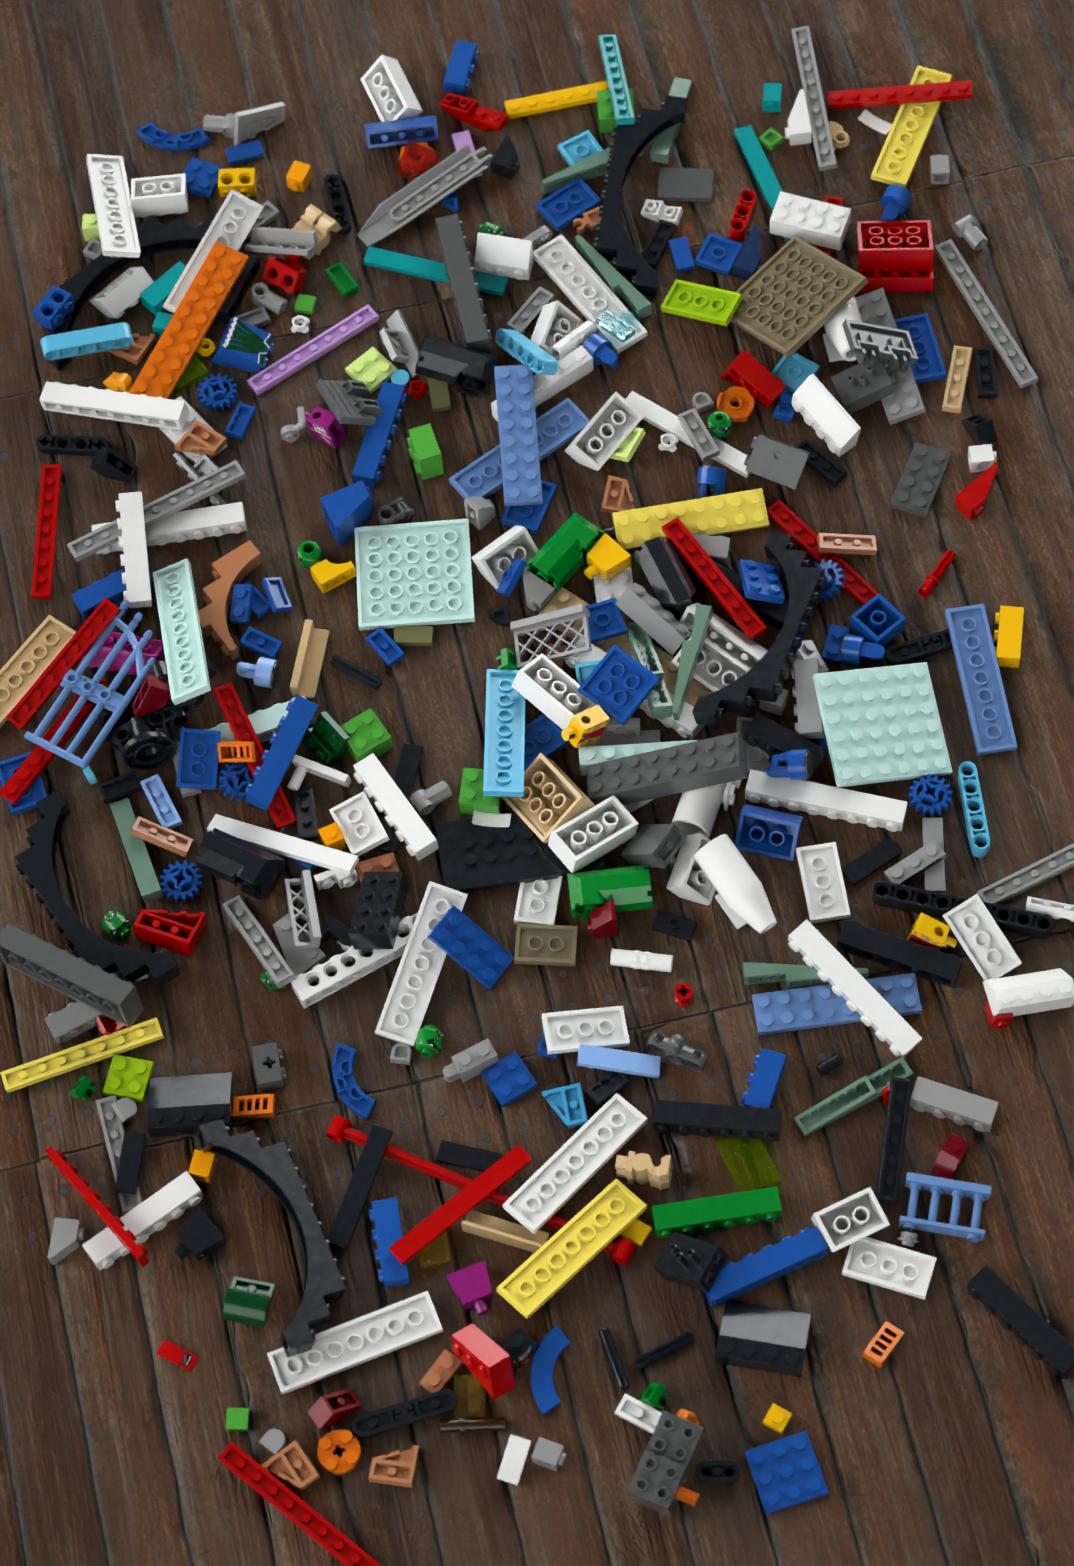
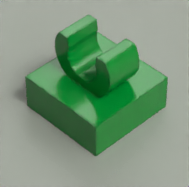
(507, 660)
(80, 1088)
(653, 1394)

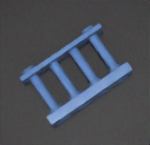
(955, 1188)

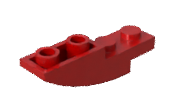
(471, 113)

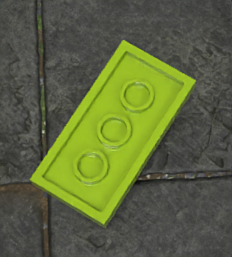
(701, 302)

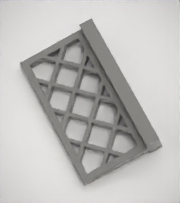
(552, 620)

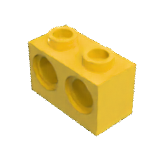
(239, 179)

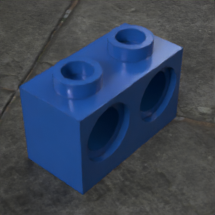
(56, 304)

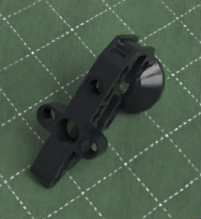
(149, 739)

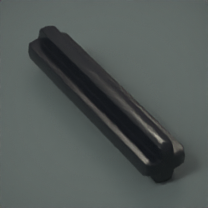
(355, 672)
(664, 1350)
(614, 1358)

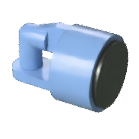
(264, 673)

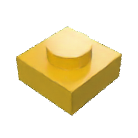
(777, 1418)

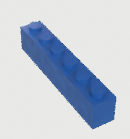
(379, 437)
(281, 752)
(767, 1265)

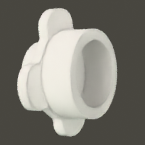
(300, 320)
(668, 438)

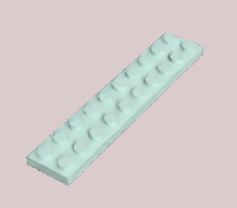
(181, 632)

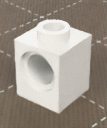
(981, 457)

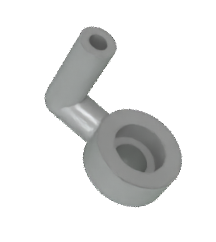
(292, 432)

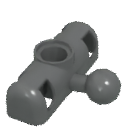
(677, 1051)

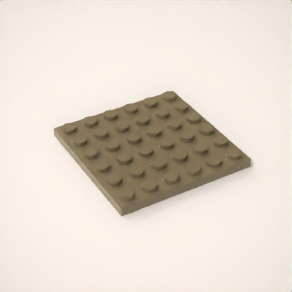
(794, 295)

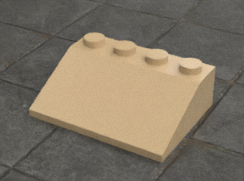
(548, 798)

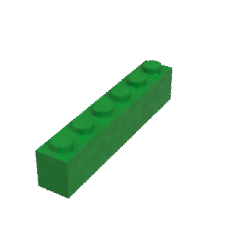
(717, 1212)

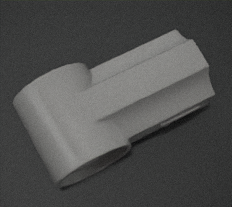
(220, 124)
(967, 228)
(268, 298)
(425, 800)

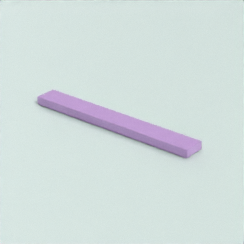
(313, 350)

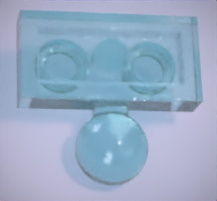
(616, 326)

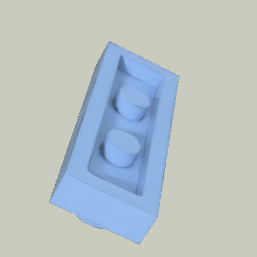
(161, 802)

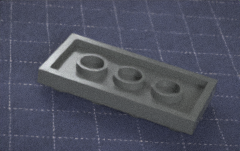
(920, 480)

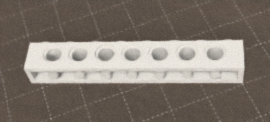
(346, 975)

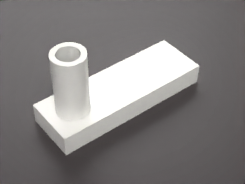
(305, 765)

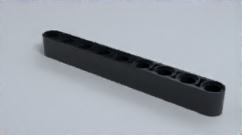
(933, 899)

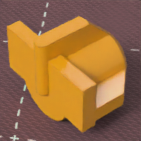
(118, 382)

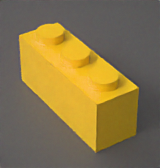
(1008, 635)

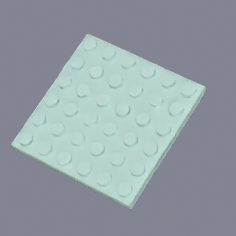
(414, 574)
(882, 724)

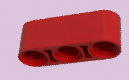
(740, 224)

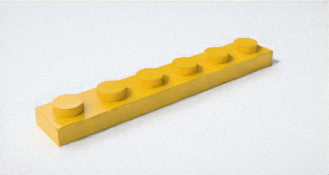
(554, 100)

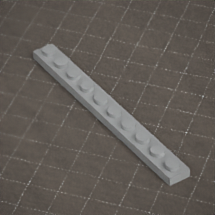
(814, 98)
(986, 314)
(160, 509)

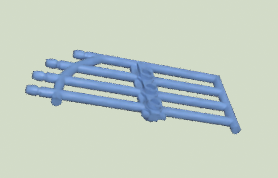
(91, 690)

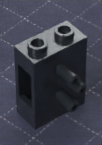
(691, 1262)

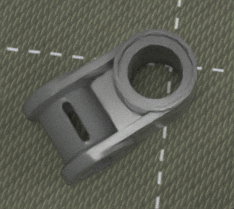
(397, 511)

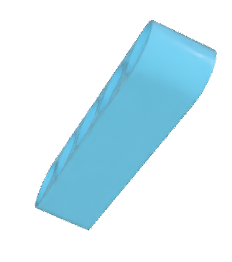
(86, 341)
(526, 351)
(973, 818)

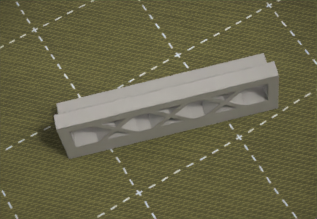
(282, 241)
(310, 909)

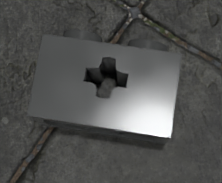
(268, 1077)

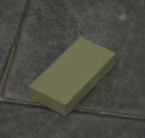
(439, 395)
(413, 635)

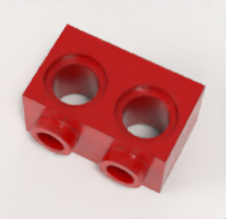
(285, 272)

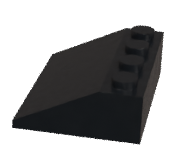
(185, 1102)
(763, 1338)

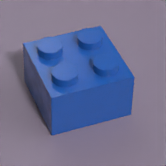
(878, 621)

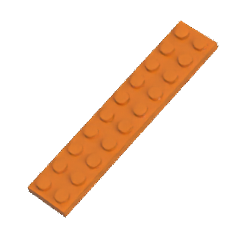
(190, 322)

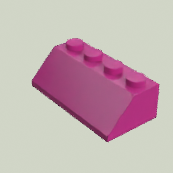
(153, 648)

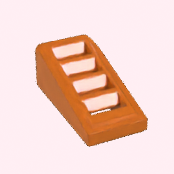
(223, 751)
(261, 1099)
(875, 1358)

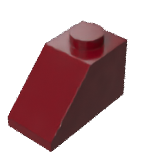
(151, 696)
(603, 921)
(950, 1157)
(333, 1408)

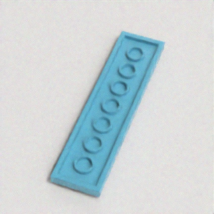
(503, 736)

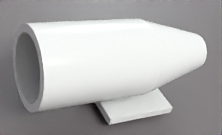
(835, 338)
(699, 807)
(738, 886)

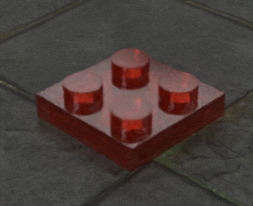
(416, 161)

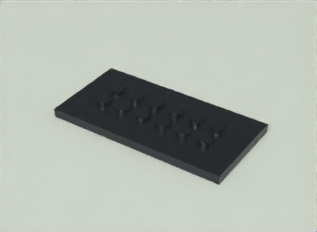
(497, 857)

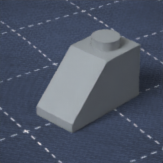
(479, 511)
(537, 591)
(65, 1238)

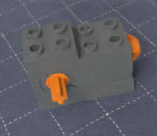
(668, 1463)

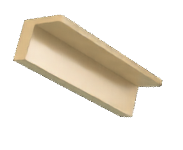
(309, 660)
(503, 1231)

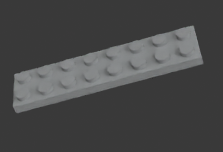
(906, 400)

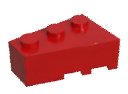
(755, 377)
(171, 931)
(484, 1359)

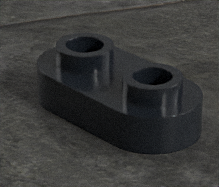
(718, 1470)

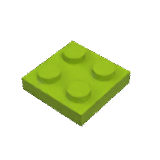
(128, 1078)

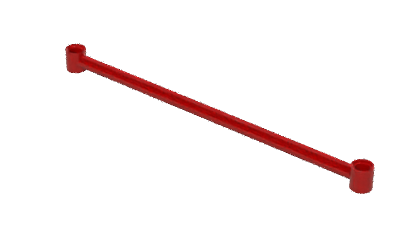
(340, 1129)

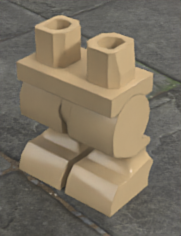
(323, 227)
(640, 1169)

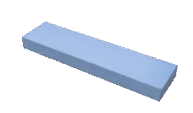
(618, 1061)

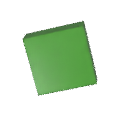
(771, 139)
(305, 304)
(237, 1419)

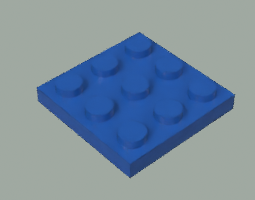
(619, 684)
(786, 1473)

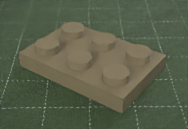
(546, 944)

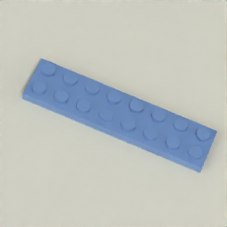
(553, 431)
(518, 435)
(980, 679)
(822, 1007)

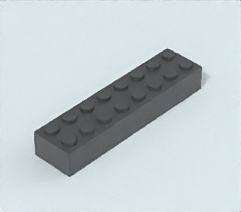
(463, 284)
(669, 770)
(70, 975)

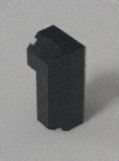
(456, 364)
(666, 575)
(240, 863)

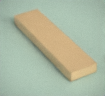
(957, 379)

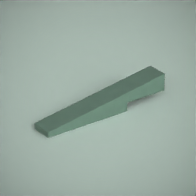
(664, 142)
(586, 169)
(614, 280)
(644, 652)
(690, 655)
(136, 851)
(793, 975)
(851, 1097)

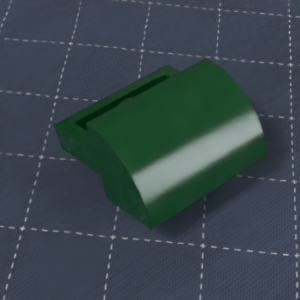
(326, 740)
(248, 1301)

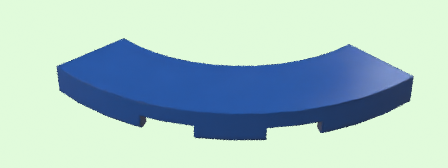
(181, 142)
(345, 1082)
(543, 1367)

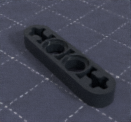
(339, 203)
(73, 442)

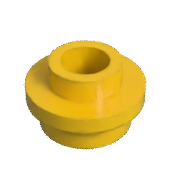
(206, 343)

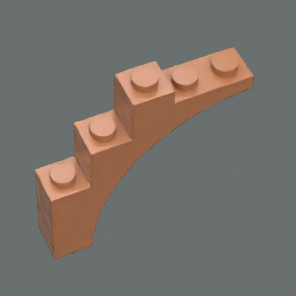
(218, 595)

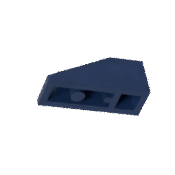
(749, 258)

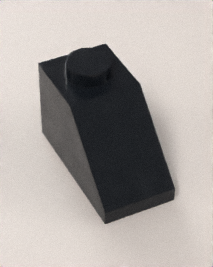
(505, 159)
(980, 429)
(113, 465)

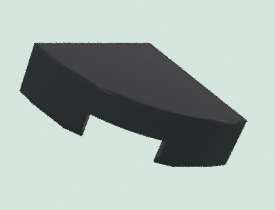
(500, 616)

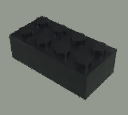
(378, 910)

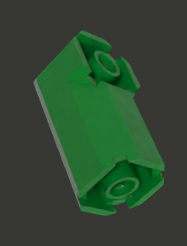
(565, 551)
(625, 886)

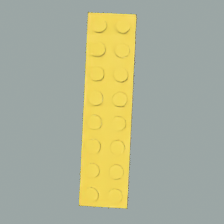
(908, 133)
(703, 515)
(571, 1248)

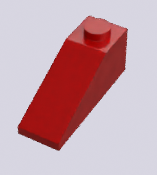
(974, 497)

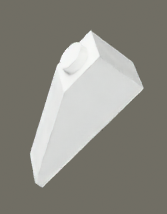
(799, 125)

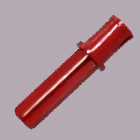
(932, 580)

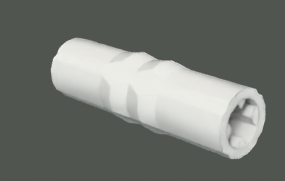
(572, 340)
(641, 960)

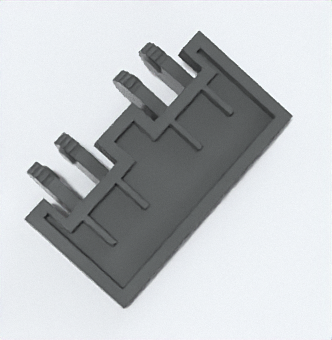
(875, 341)
(347, 401)

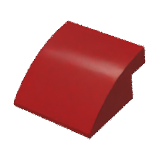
(895, 255)

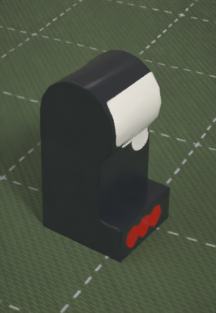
(337, 931)

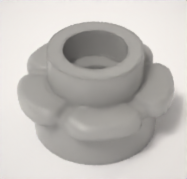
(908, 1238)

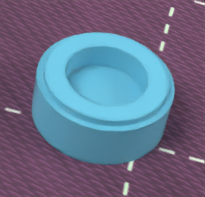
(400, 377)
(90, 775)

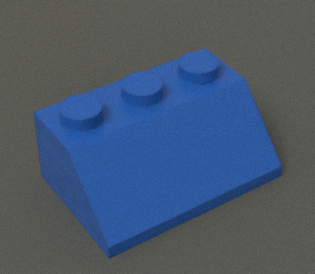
(768, 832)

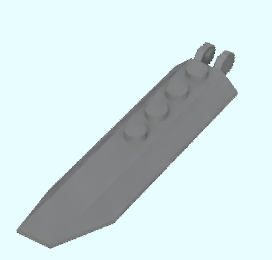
(424, 193)

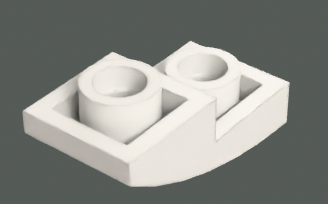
(657, 210)
(329, 878)
(513, 1459)

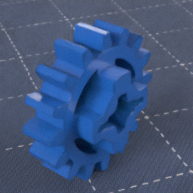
(217, 392)
(832, 584)
(230, 777)
(925, 800)
(183, 888)

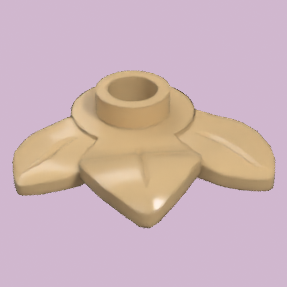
(837, 134)

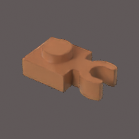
(589, 220)

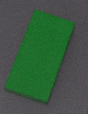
(342, 279)

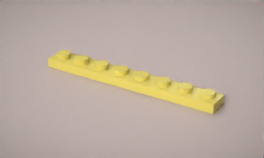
(81, 1055)

